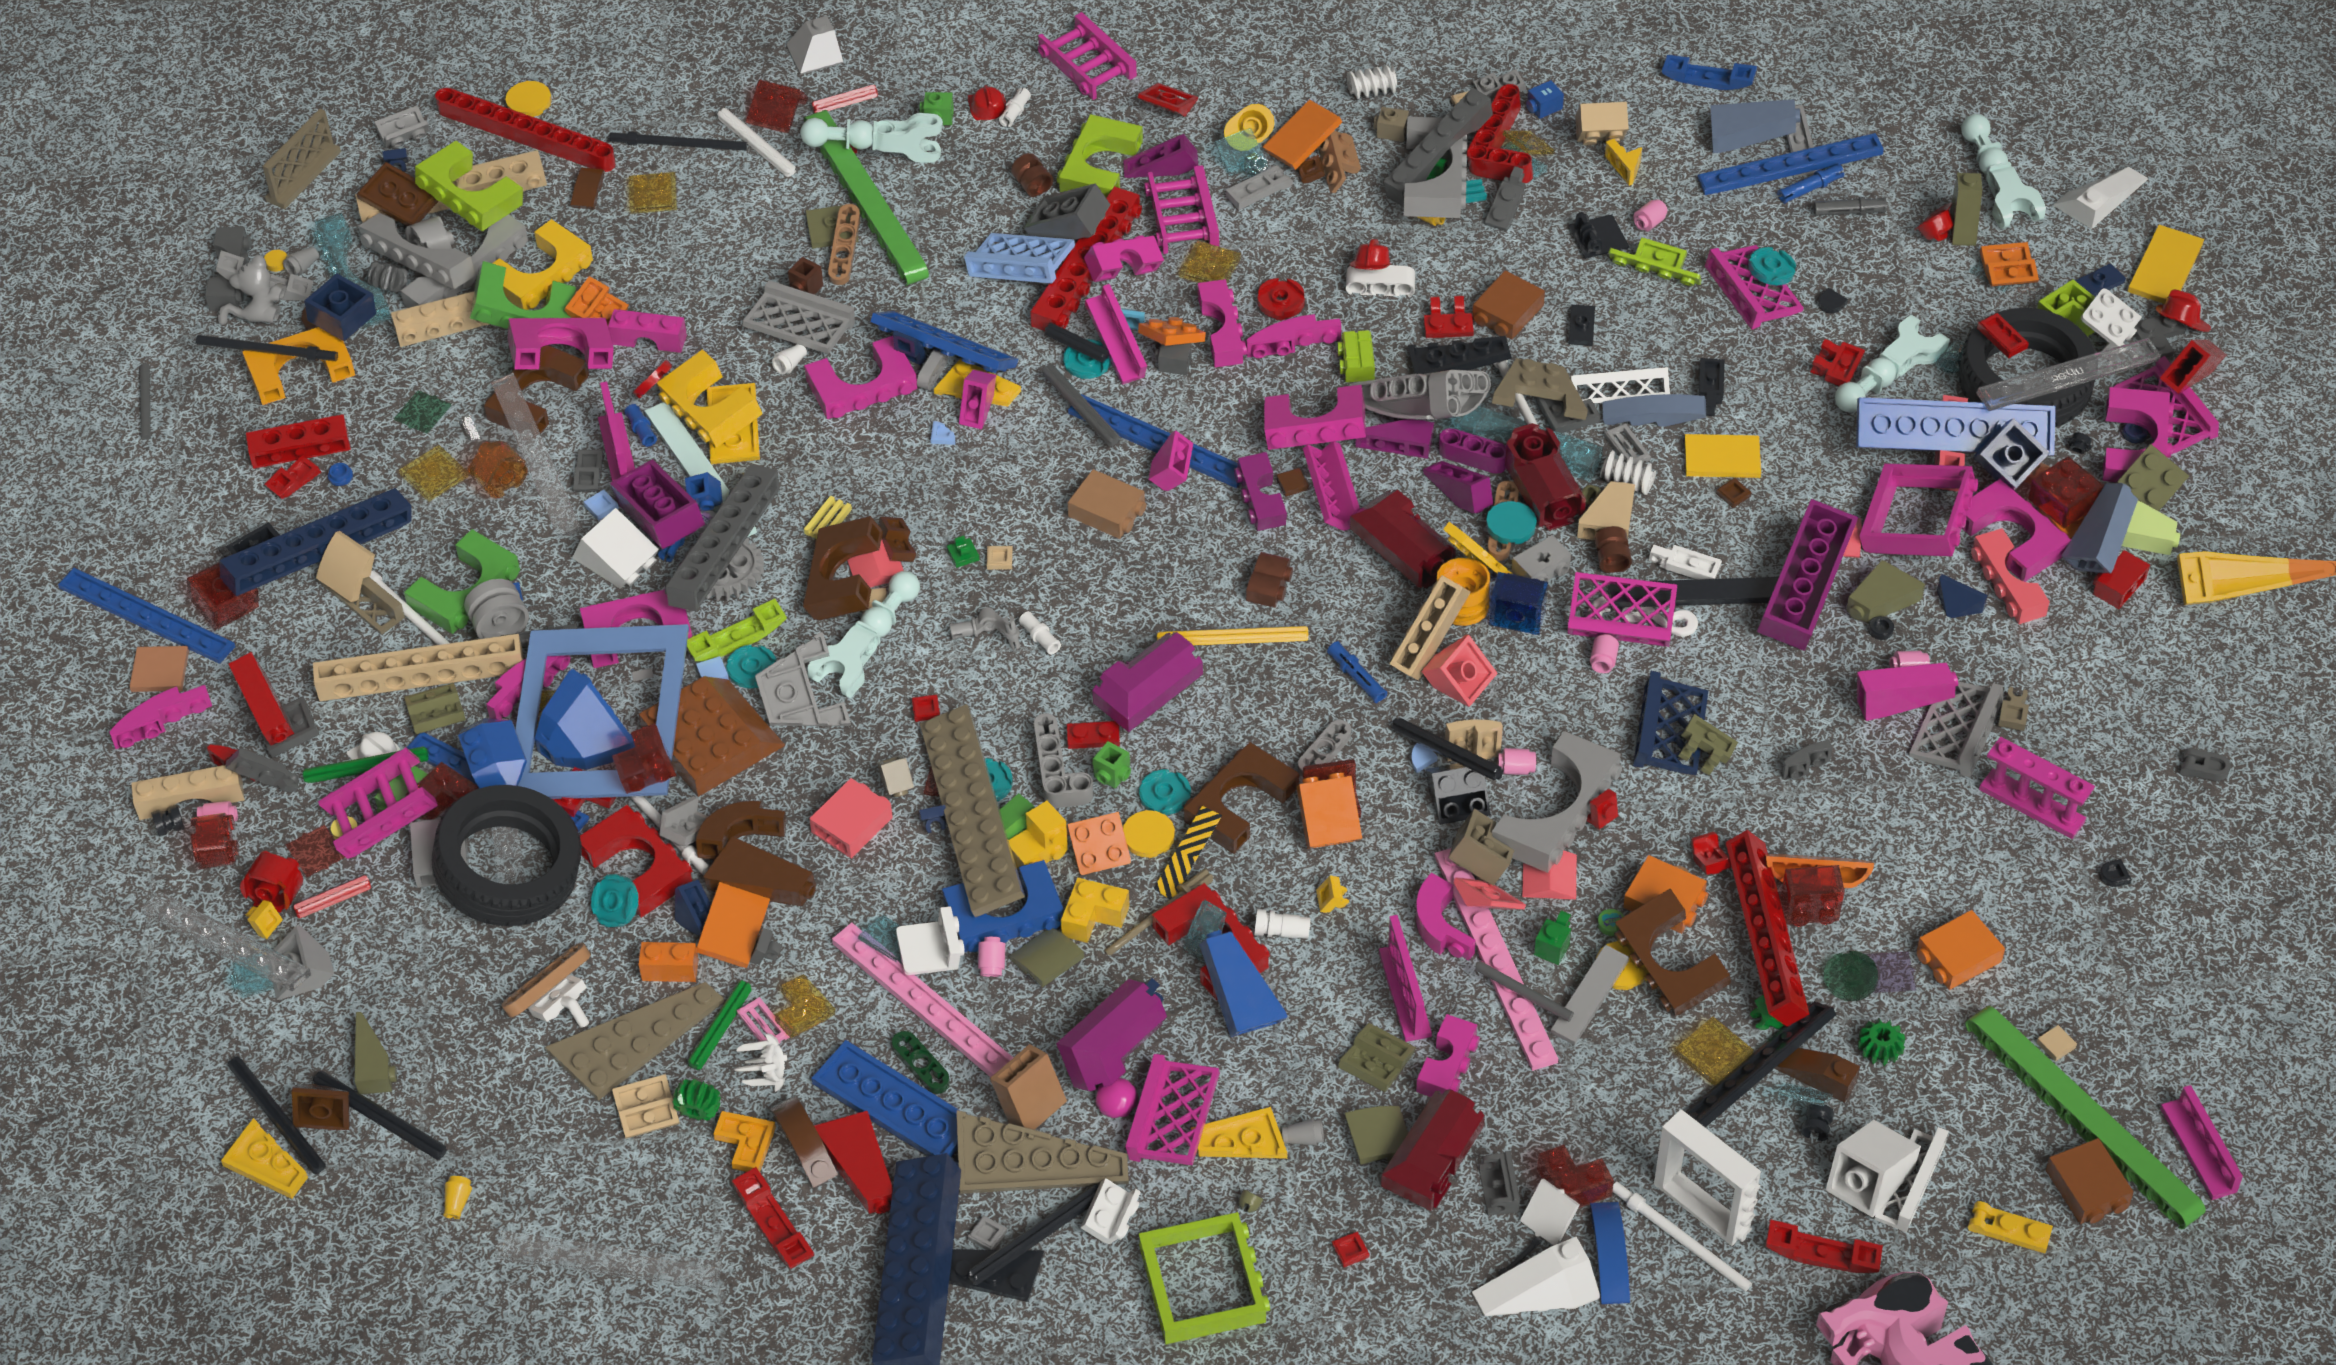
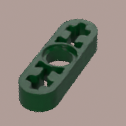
(920, 1051)

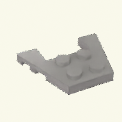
(789, 694)

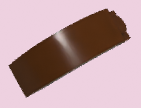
(737, 821)
(804, 1140)

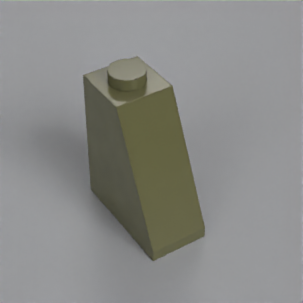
(1966, 208)
(1884, 593)

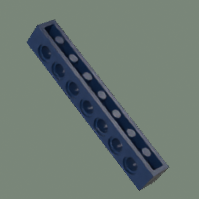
(308, 543)

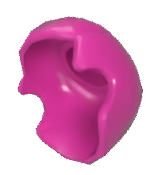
(1117, 1098)

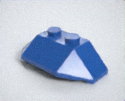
(493, 752)

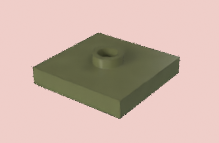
(823, 225)

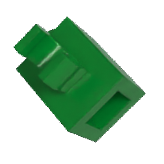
(1553, 939)

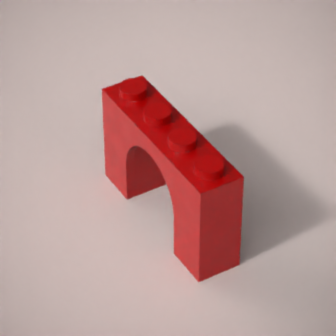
(629, 831)
(1176, 918)

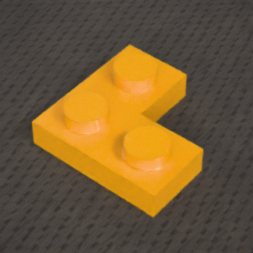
(750, 1135)

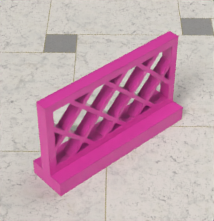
(1739, 291)
(2186, 401)
(614, 438)
(1622, 631)
(1404, 985)
(1149, 1112)

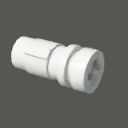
(1281, 924)

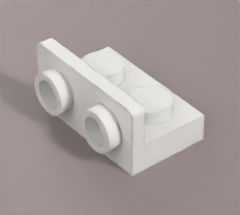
(1110, 1212)

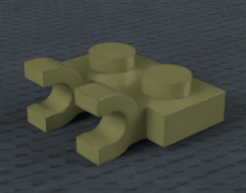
(1708, 738)

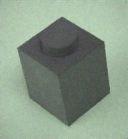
(1174, 358)

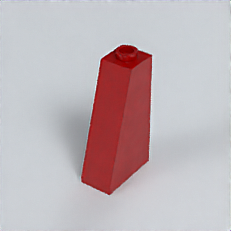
(2193, 365)
(261, 698)
(858, 1159)

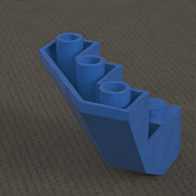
(580, 726)

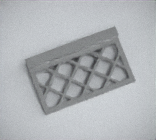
(805, 306)
(1976, 736)

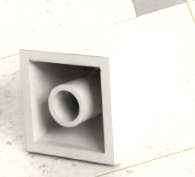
(616, 550)
(1871, 1167)

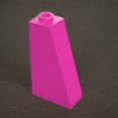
(1903, 688)

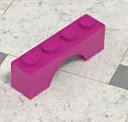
(1225, 344)

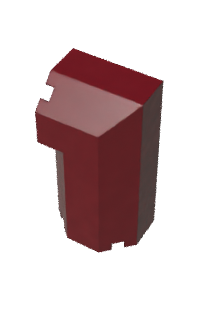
(1543, 476)
(1402, 538)
(1433, 1149)

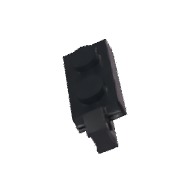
(1711, 382)

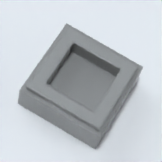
(987, 1233)

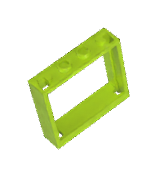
(1214, 1322)

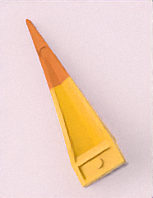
(2222, 576)

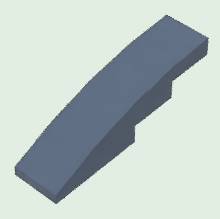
(1662, 409)

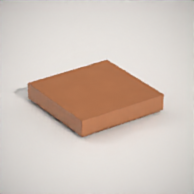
(159, 668)

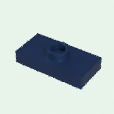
(2103, 278)

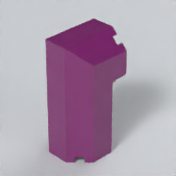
(1148, 681)
(1100, 1042)

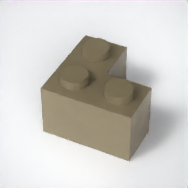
(1478, 850)

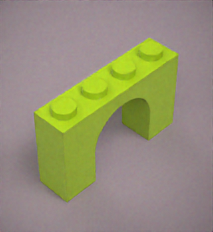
(1096, 136)
(477, 207)

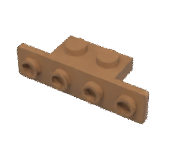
(1337, 156)

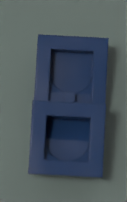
(910, 347)

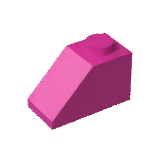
(976, 398)
(1171, 462)

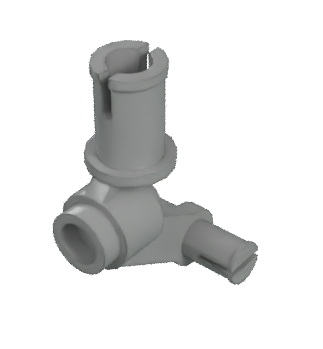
(987, 621)

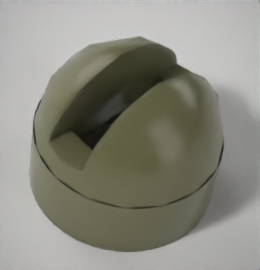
(1591, 491)
(1251, 1199)

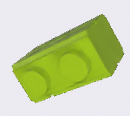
(1357, 356)

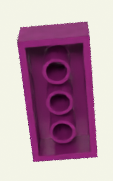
(657, 504)

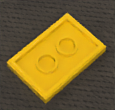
(1722, 455)

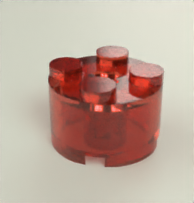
(214, 840)

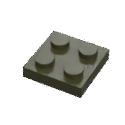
(2153, 478)

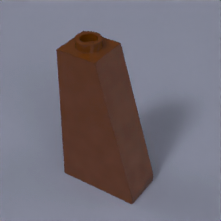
(760, 873)

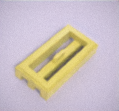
(808, 530)

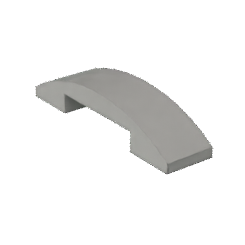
(296, 287)

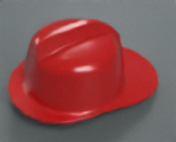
(987, 103)
(1937, 224)
(1371, 256)
(2183, 308)

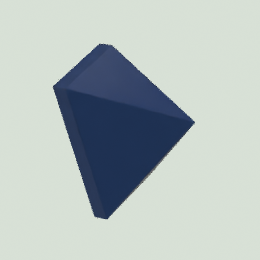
(1959, 598)
(691, 907)

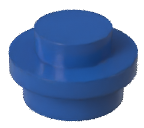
(340, 474)

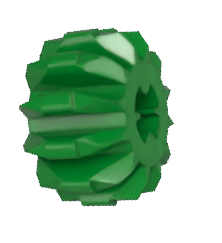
(1881, 1041)
(696, 1099)

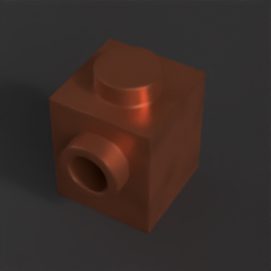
(806, 276)

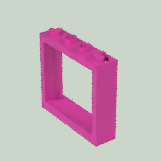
(1917, 476)

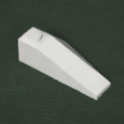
(2098, 198)
(1547, 1281)

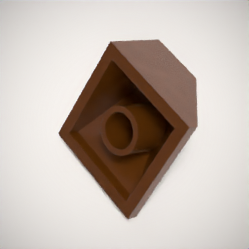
(320, 1107)

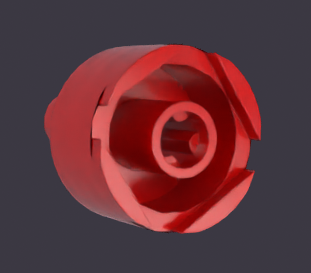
(270, 875)

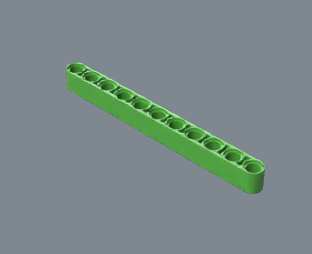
(872, 206)
(2086, 1115)

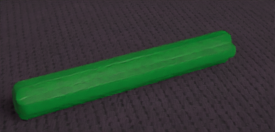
(719, 1025)

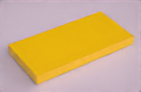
(2165, 264)
(745, 443)

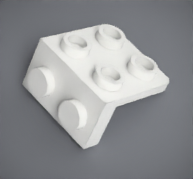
(2111, 319)
(931, 945)

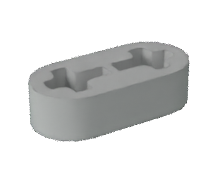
(931, 370)

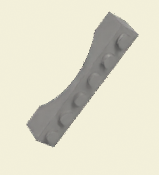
(500, 242)
(443, 265)

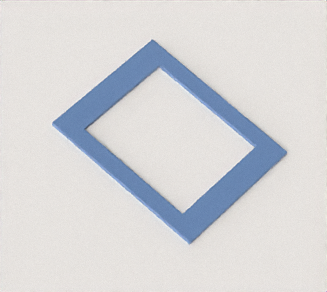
(599, 641)

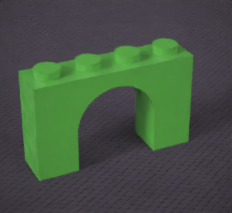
(494, 308)
(447, 607)

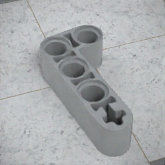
(1057, 787)

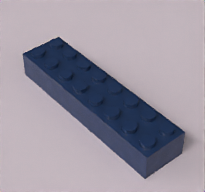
(917, 1262)

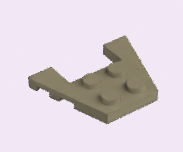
(1541, 381)

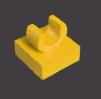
(1330, 894)
(264, 919)

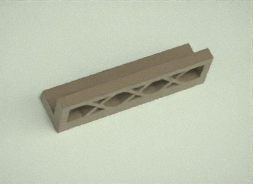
(380, 598)

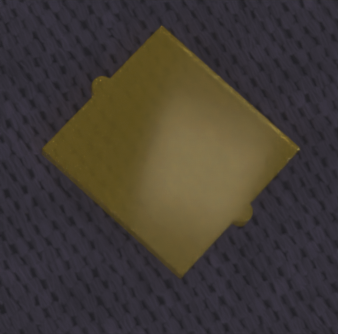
(1528, 142)

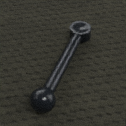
(1535, 1242)

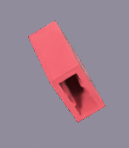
(851, 817)

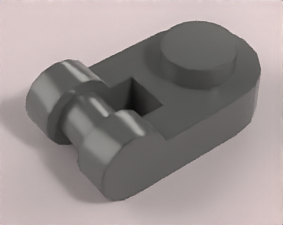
(2214, 767)

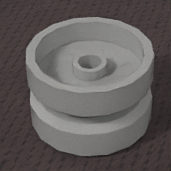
(496, 609)

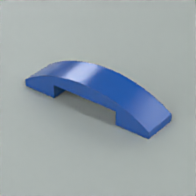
(1681, 70)
(1610, 1252)

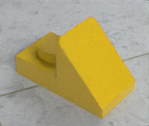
(1624, 163)

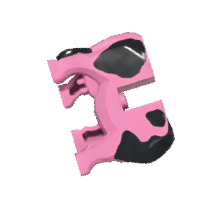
(1893, 1324)

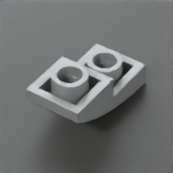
(1491, 84)

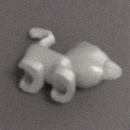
(254, 281)

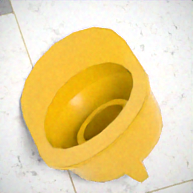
(1255, 117)

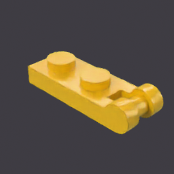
(2010, 1227)

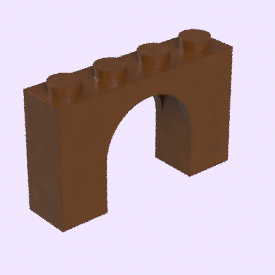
(554, 367)
(833, 547)
(1247, 768)
(1677, 988)

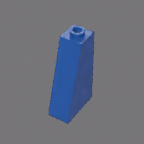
(1239, 987)

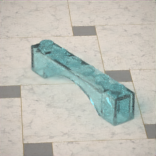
(336, 242)
(1580, 456)

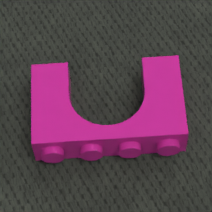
(586, 334)
(840, 397)
(2143, 409)
(1340, 424)
(2002, 503)
(617, 612)

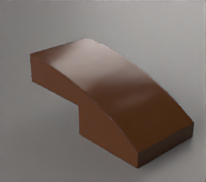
(587, 187)
(895, 539)

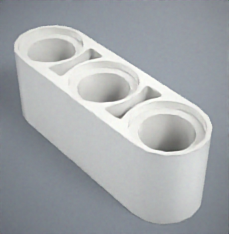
(1387, 281)

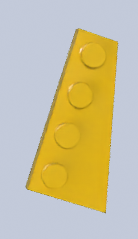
(1472, 549)

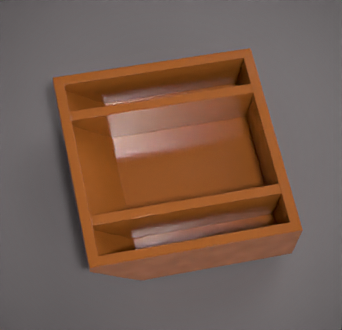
(715, 734)

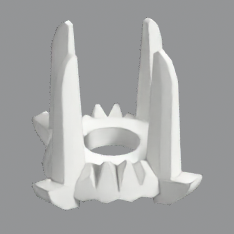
(771, 1063)

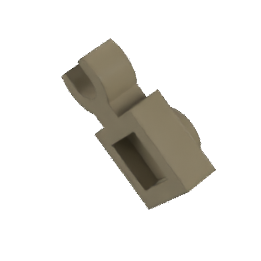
(2014, 711)

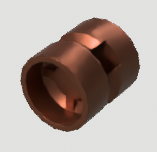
(1032, 175)
(1613, 549)

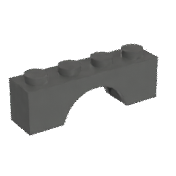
(219, 290)

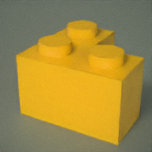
(1042, 839)
(1090, 904)

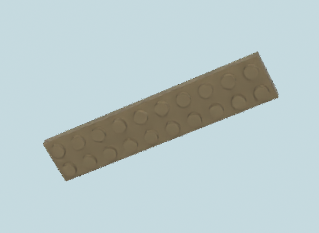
(971, 811)

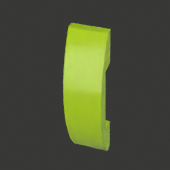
(748, 631)

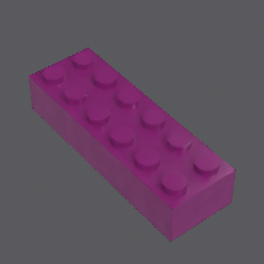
(1807, 574)

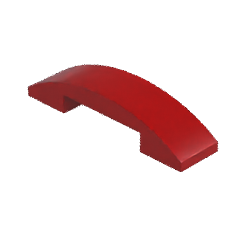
(771, 1219)
(1823, 1252)

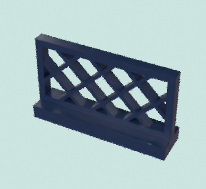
(1648, 723)

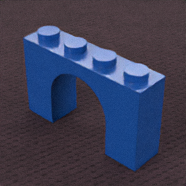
(1040, 912)

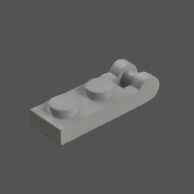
(1258, 187)

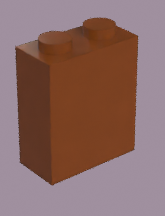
(1508, 305)
(2089, 1181)

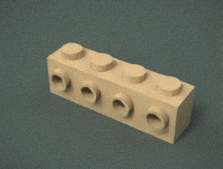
(434, 319)
(1429, 627)

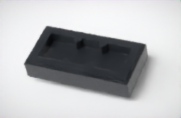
(1581, 325)

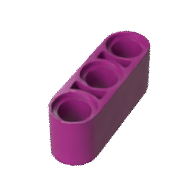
(1472, 450)

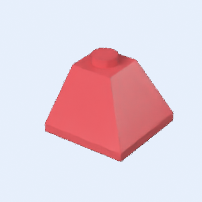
(1460, 671)

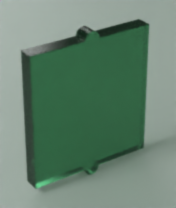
(422, 412)

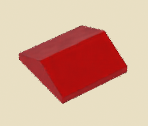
(1169, 99)

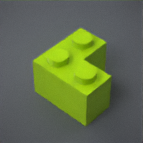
(2069, 302)

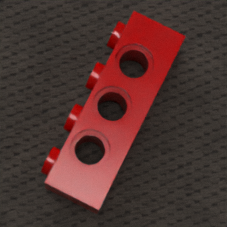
(292, 441)

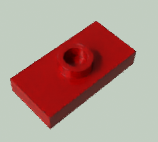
(2002, 335)

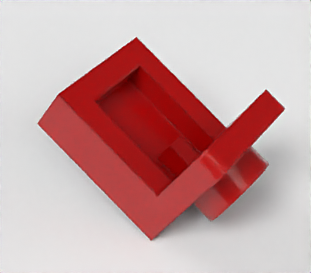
(1603, 809)
(1708, 854)

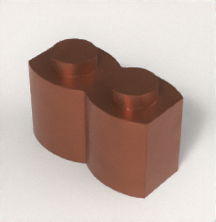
(1268, 580)

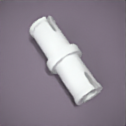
(1014, 107)
(1039, 632)

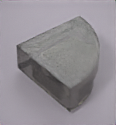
(468, 425)

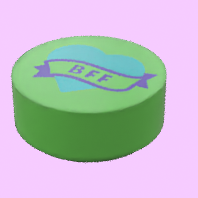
(1607, 921)

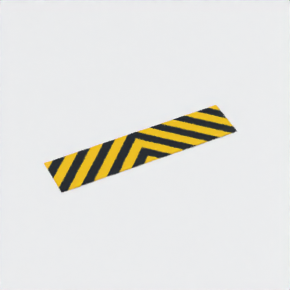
(1187, 852)

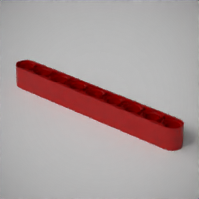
(525, 129)

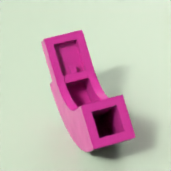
(1434, 930)

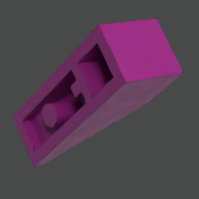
(1165, 159)
(1401, 437)
(1461, 486)

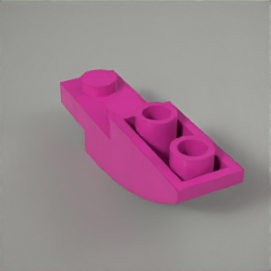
(1284, 335)
(510, 685)
(148, 718)

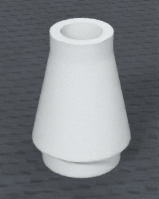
(788, 359)

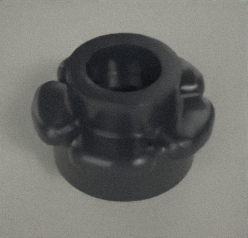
(2080, 442)

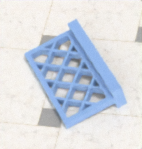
(1021, 267)

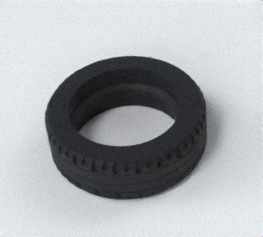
(2045, 333)
(499, 902)

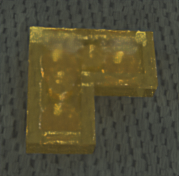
(807, 1008)

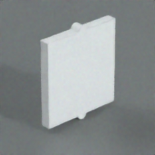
(1549, 1212)

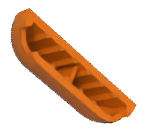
(1852, 870)

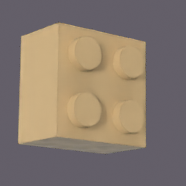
(1601, 122)

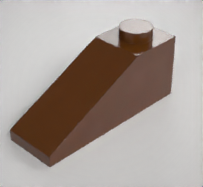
(1822, 1071)

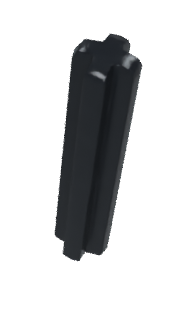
(1076, 342)

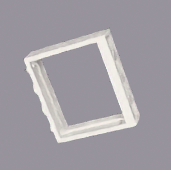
(1687, 1134)

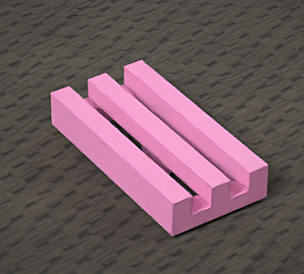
(753, 1028)

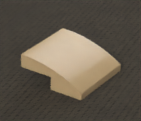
(345, 566)
(1476, 736)
(645, 1106)

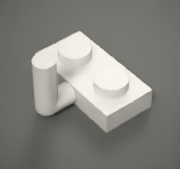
(557, 998)

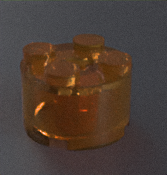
(497, 468)

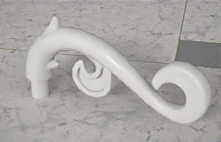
(1635, 617)

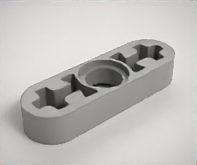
(1326, 739)

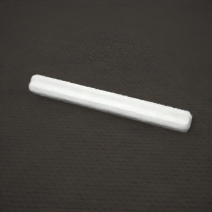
(756, 142)

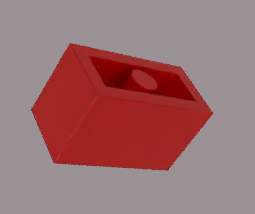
(2123, 581)

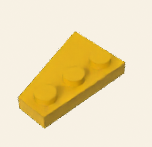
(953, 383)
(1243, 1136)
(264, 1161)

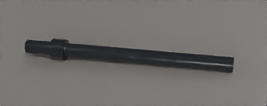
(635, 138)
(311, 353)

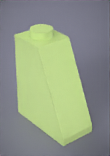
(2151, 531)

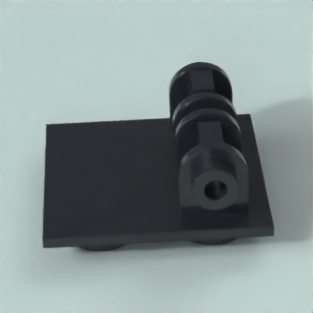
(1597, 235)

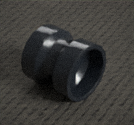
(167, 820)
(1817, 1121)

